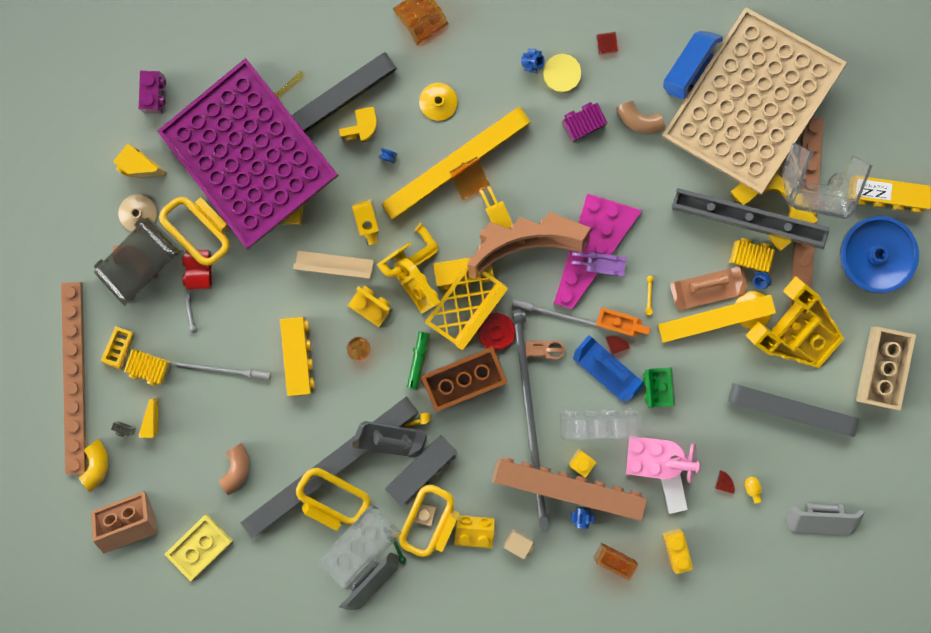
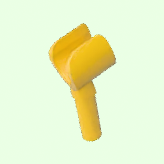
(424, 419)

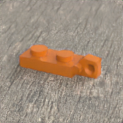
(621, 323)

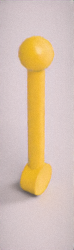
(649, 311)

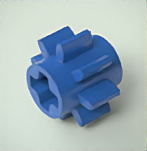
(532, 60)
(582, 517)

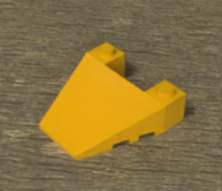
(804, 331)

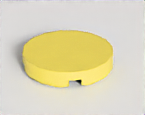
(562, 73)

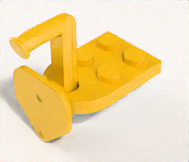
(409, 275)

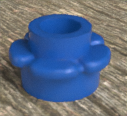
(761, 280)

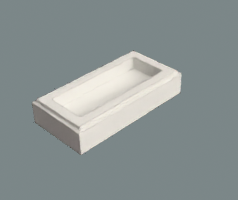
(674, 494)

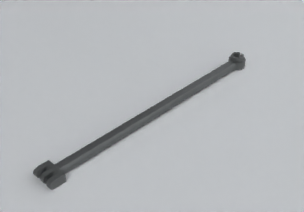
(519, 317)

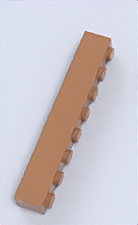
(569, 489)

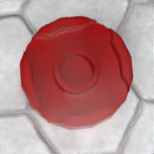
(497, 331)

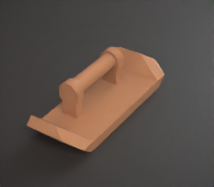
(709, 288)

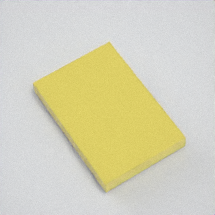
(198, 547)

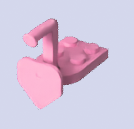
(653, 459)

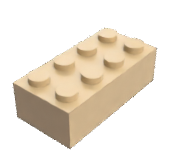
(885, 368)

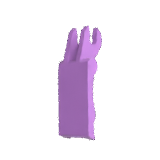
(603, 263)

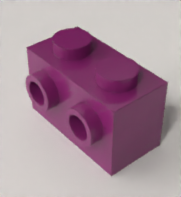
(151, 91)

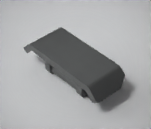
(389, 439)
(371, 582)

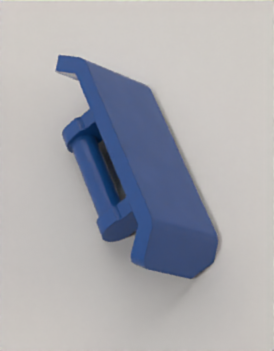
(691, 63)
(607, 369)

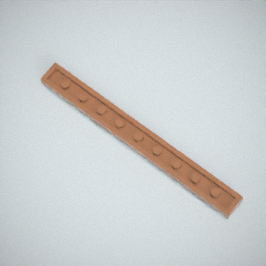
(803, 254)
(73, 377)

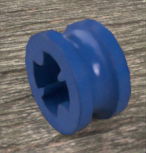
(387, 155)

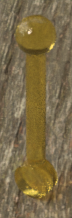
(299, 74)

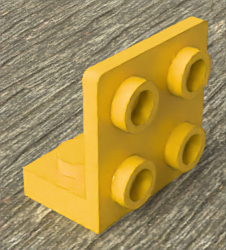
(369, 306)

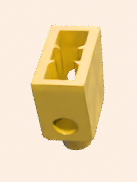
(364, 212)

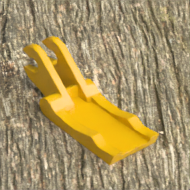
(497, 213)

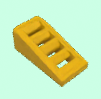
(111, 345)
(150, 422)

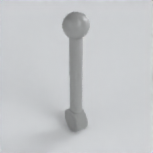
(187, 297)

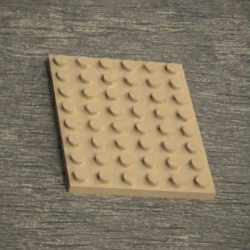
(754, 100)

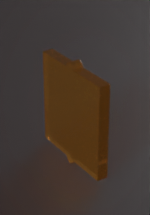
(469, 178)

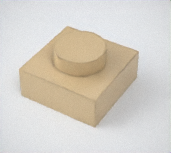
(425, 514)

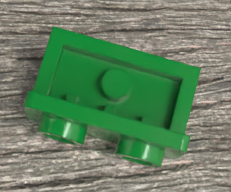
(659, 387)

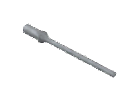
(530, 307)
(250, 373)

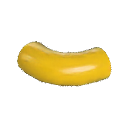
(97, 466)

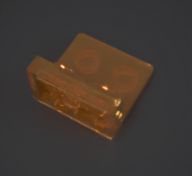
(421, 18)

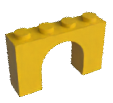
(744, 195)

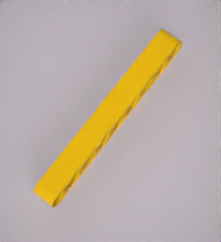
(439, 174)

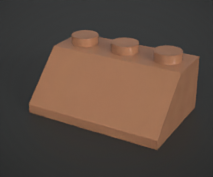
(123, 522)

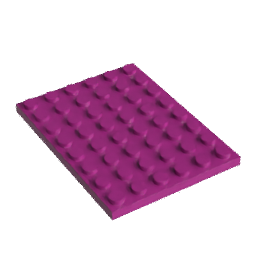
(247, 153)

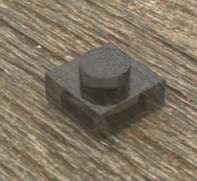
(123, 429)

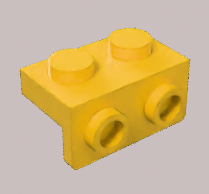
(474, 531)

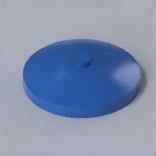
(879, 254)

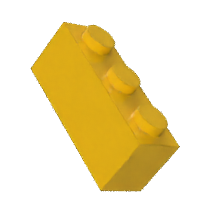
(448, 271)

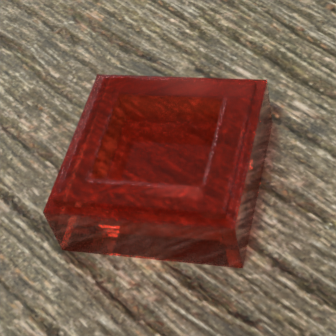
(607, 43)

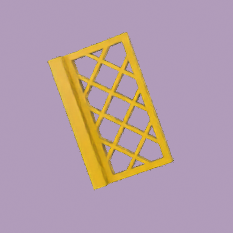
(480, 314)

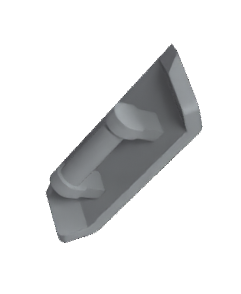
(824, 523)

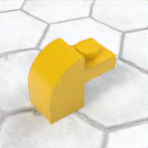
(366, 126)

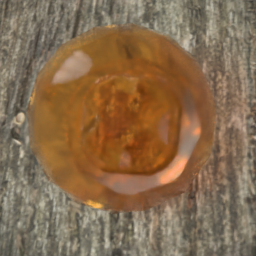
(358, 348)

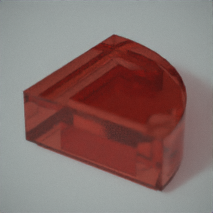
(616, 344)
(724, 482)

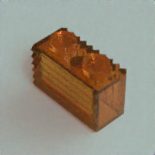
(615, 561)

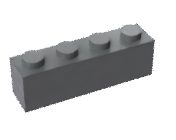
(421, 470)

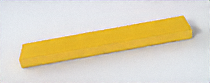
(716, 318)

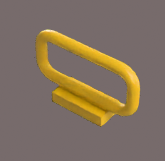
(207, 217)
(322, 512)
(443, 528)

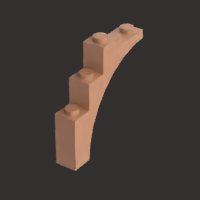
(525, 234)

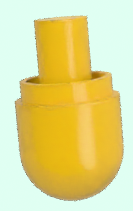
(753, 489)

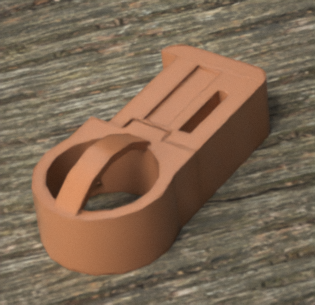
(541, 349)

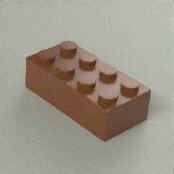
(464, 378)

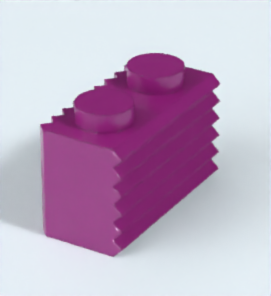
(584, 122)

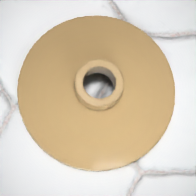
(136, 202)

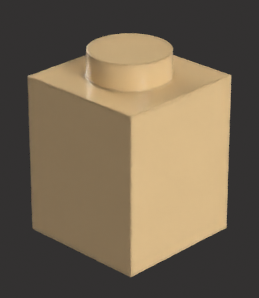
(519, 544)

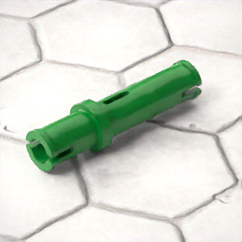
(418, 360)

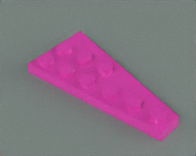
(608, 225)

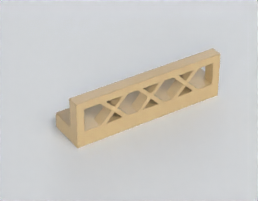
(334, 264)

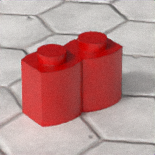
(197, 275)

